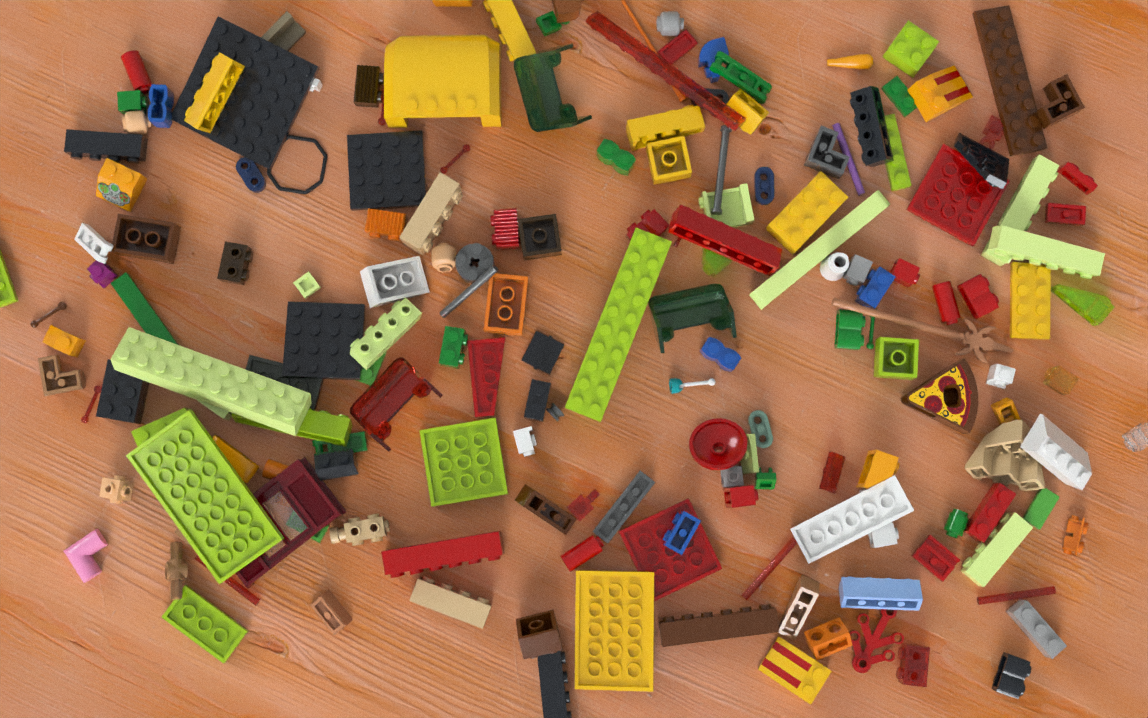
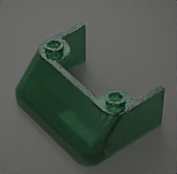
(541, 91)
(690, 309)

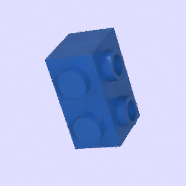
(875, 288)
(682, 532)

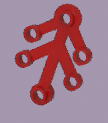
(873, 642)

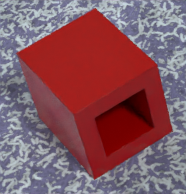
(905, 272)

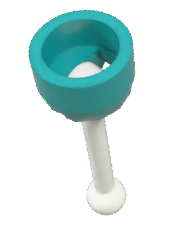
(676, 385)

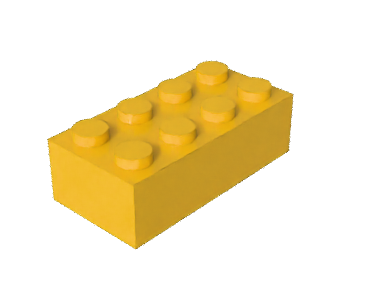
(806, 213)

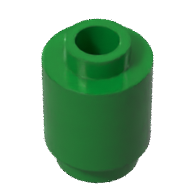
(956, 523)

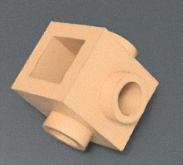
(116, 489)

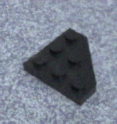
(988, 163)

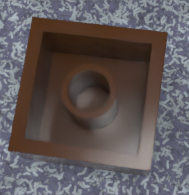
(538, 634)

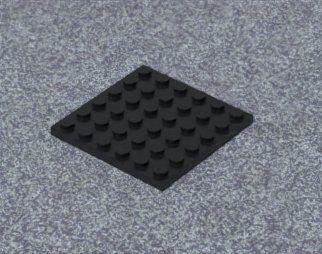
(263, 99)

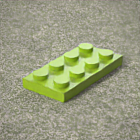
(205, 624)

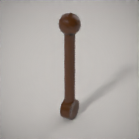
(61, 305)

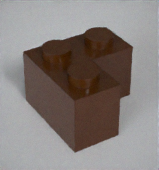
(1063, 102)

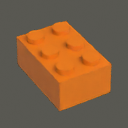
(506, 304)

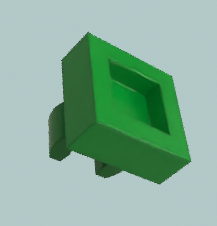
(765, 480)

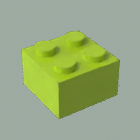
(910, 49)
(896, 358)

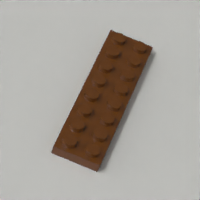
(1009, 80)

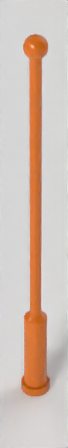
(682, 98)

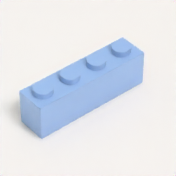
(880, 593)

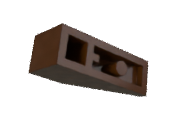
(545, 509)

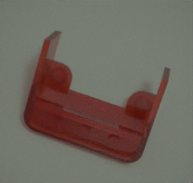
(387, 397)

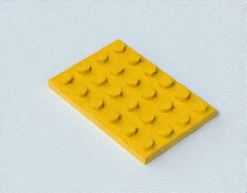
(614, 630)

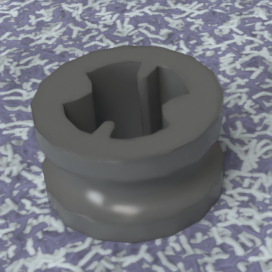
(555, 412)

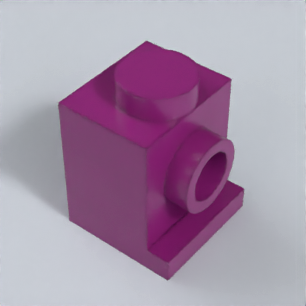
(101, 273)

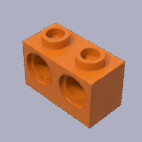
(828, 638)

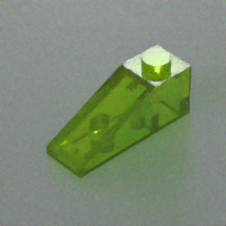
(1089, 305)

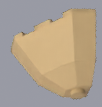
(1004, 460)

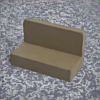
(284, 32)

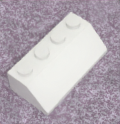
(1058, 453)

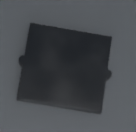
(542, 352)

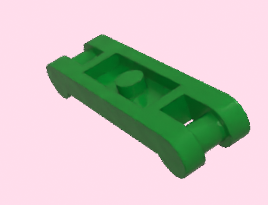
(741, 77)

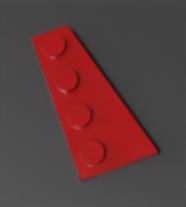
(485, 369)

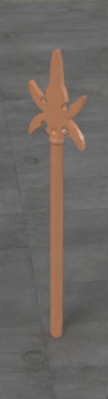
(973, 340)

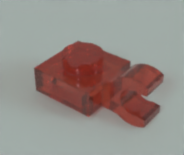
(582, 506)

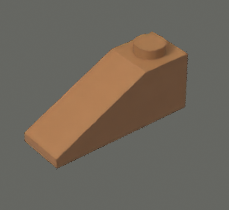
(799, 607)

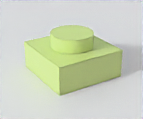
(307, 285)

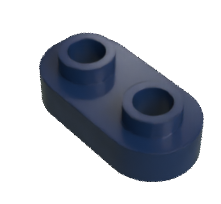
(249, 174)
(764, 186)

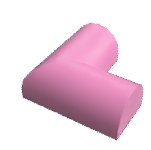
(81, 555)

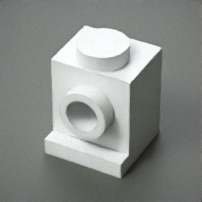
(1000, 375)
(525, 441)

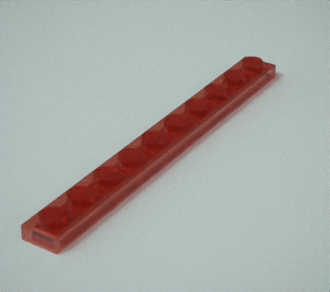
(666, 71)

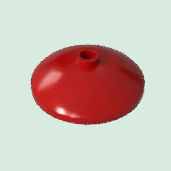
(714, 436)

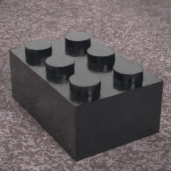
(122, 396)

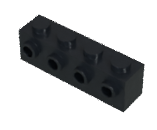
(871, 126)

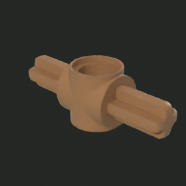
(176, 570)

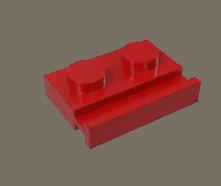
(935, 558)

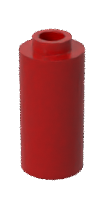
(136, 71)
(946, 302)
(582, 552)

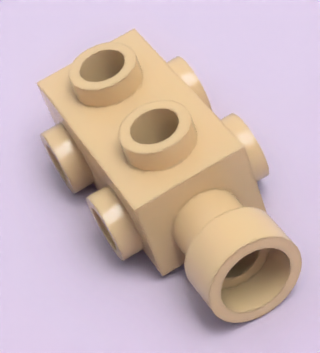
(364, 530)

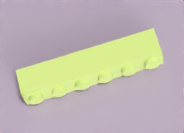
(1025, 201)
(1046, 251)

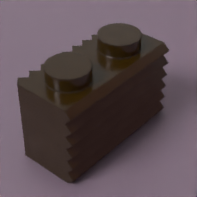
(367, 86)

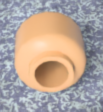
(136, 122)
(443, 257)

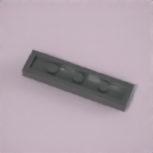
(623, 506)

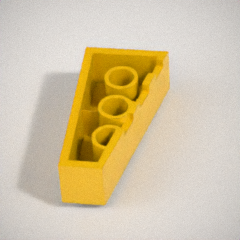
(664, 126)

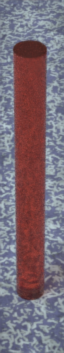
(769, 569)
(236, 586)
(1016, 595)

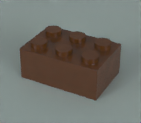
(145, 238)

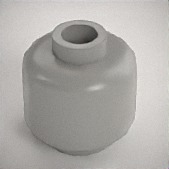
(669, 23)

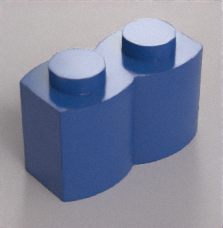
(161, 104)
(724, 357)

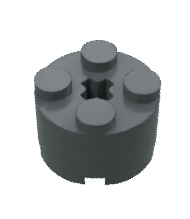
(470, 253)

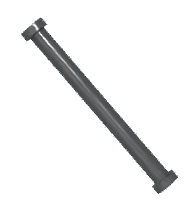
(716, 210)

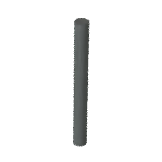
(470, 290)

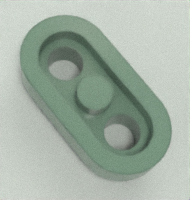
(762, 428)

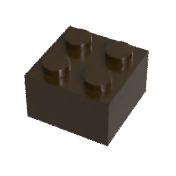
(539, 237)

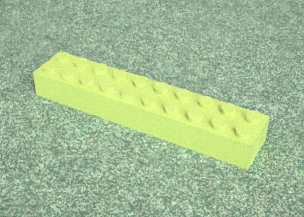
(211, 381)

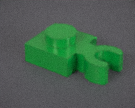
(548, 23)

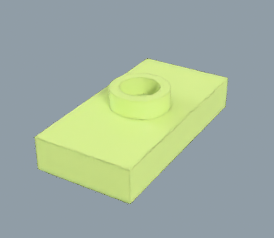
(750, 460)

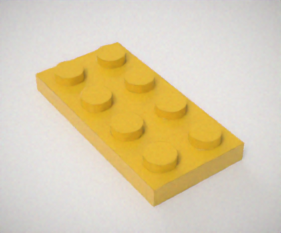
(1030, 301)

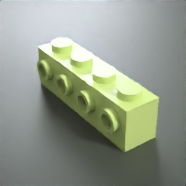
(385, 333)

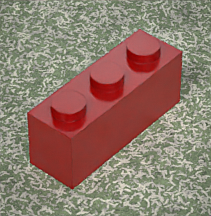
(740, 496)
(989, 512)

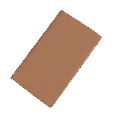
(331, 612)

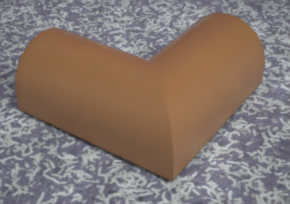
(57, 382)

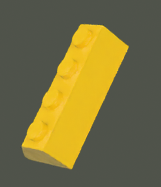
(214, 93)

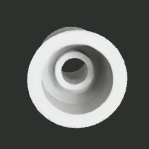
(830, 270)

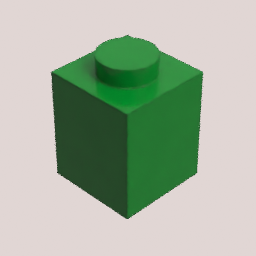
(132, 101)

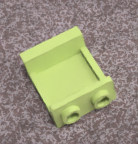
(735, 206)

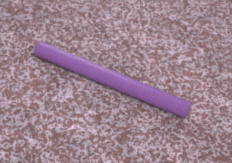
(851, 165)

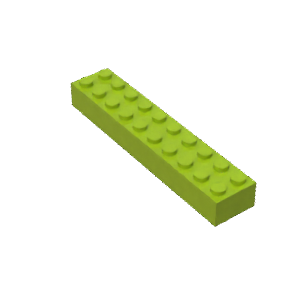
(618, 324)

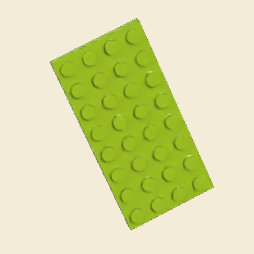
(205, 496)

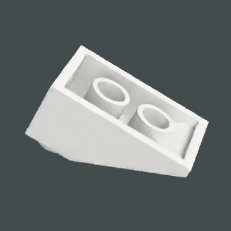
(394, 281)

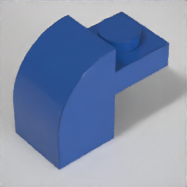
(708, 54)

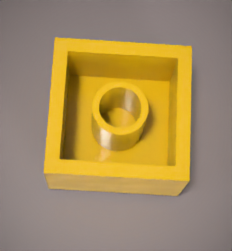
(668, 160)

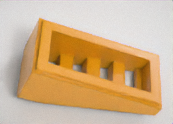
(999, 413)

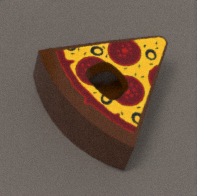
(948, 397)

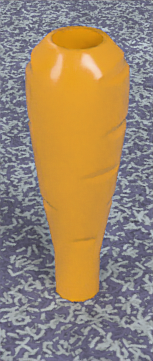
(859, 61)

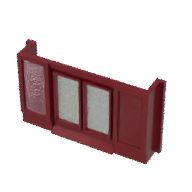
(299, 509)

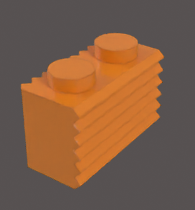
(385, 224)

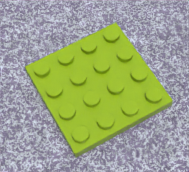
(463, 462)

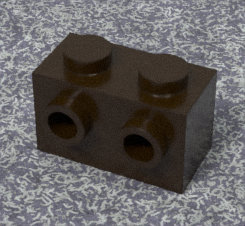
(235, 263)

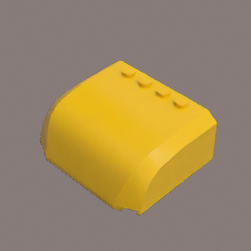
(442, 78)

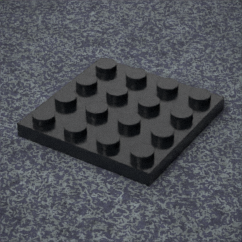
(386, 170)
(320, 340)

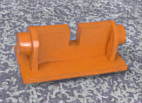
(1074, 543)

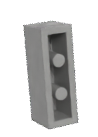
(1036, 628)

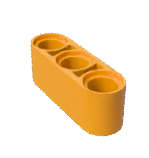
(243, 465)

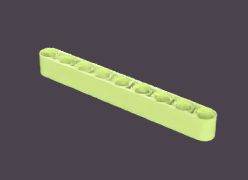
(819, 249)

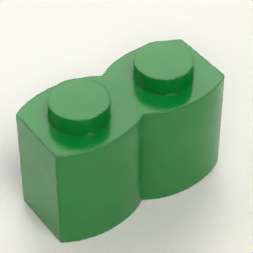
(619, 159)
(848, 330)

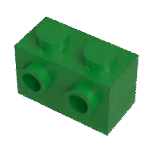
(452, 347)

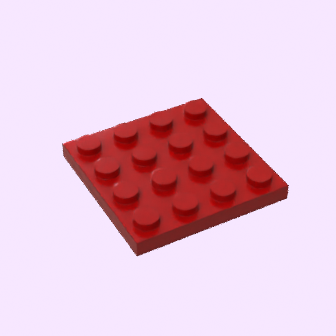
(955, 196)
(669, 567)

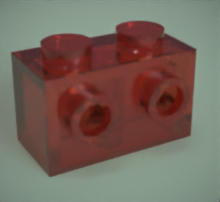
(913, 664)

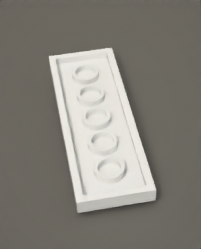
(852, 519)

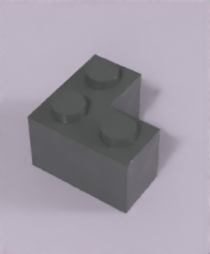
(822, 157)

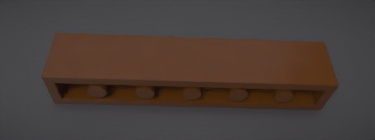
(718, 626)

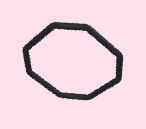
(322, 170)

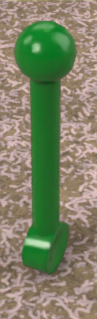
(870, 345)

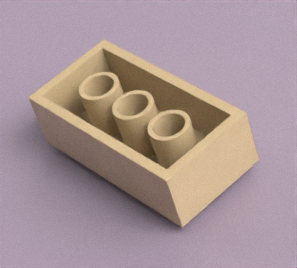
(431, 214)

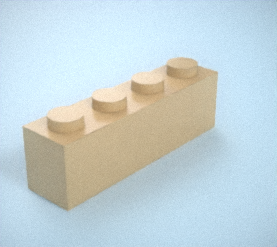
(450, 602)

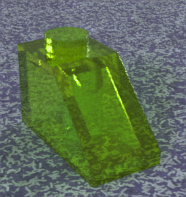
(713, 262)

